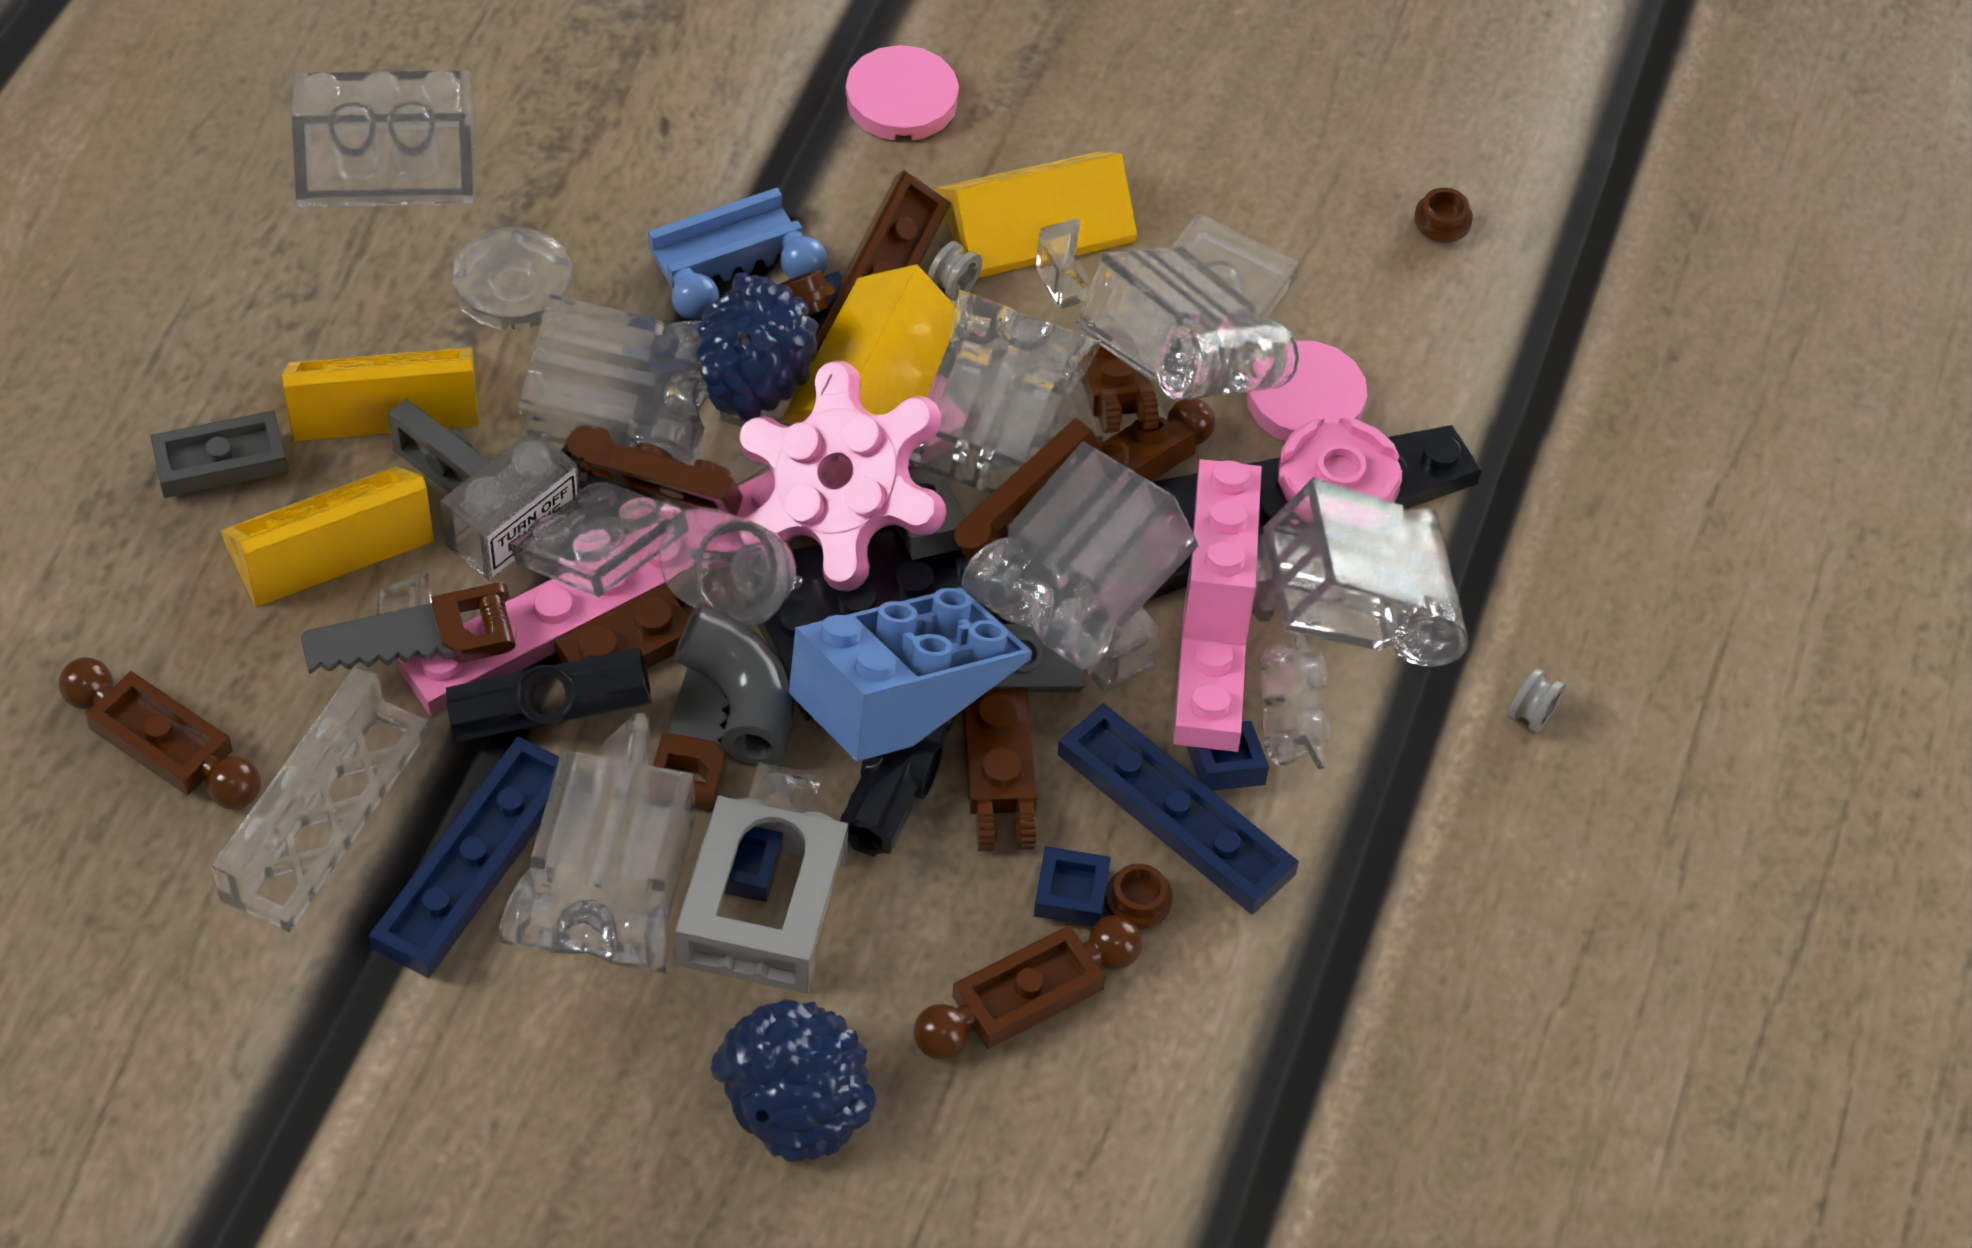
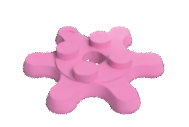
(880, 484)

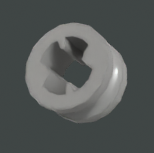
(955, 269)
(1536, 700)

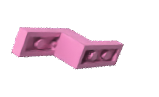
(1218, 606)

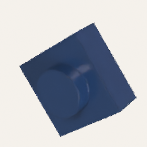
(1232, 769)
(755, 864)
(1071, 886)

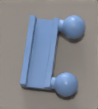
(729, 239)

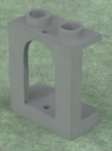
(748, 949)

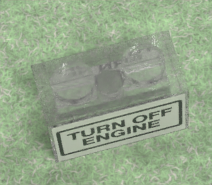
(505, 501)

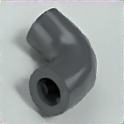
(749, 676)

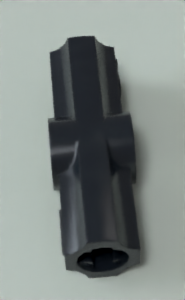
(508, 704)
(889, 791)

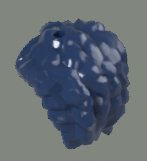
(779, 349)
(795, 1079)

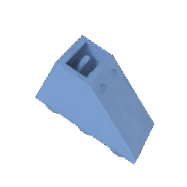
(900, 668)

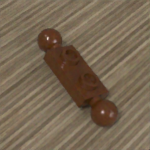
(1160, 449)
(159, 733)
(1027, 987)

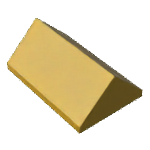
(1005, 211)
(891, 333)
(357, 392)
(330, 534)

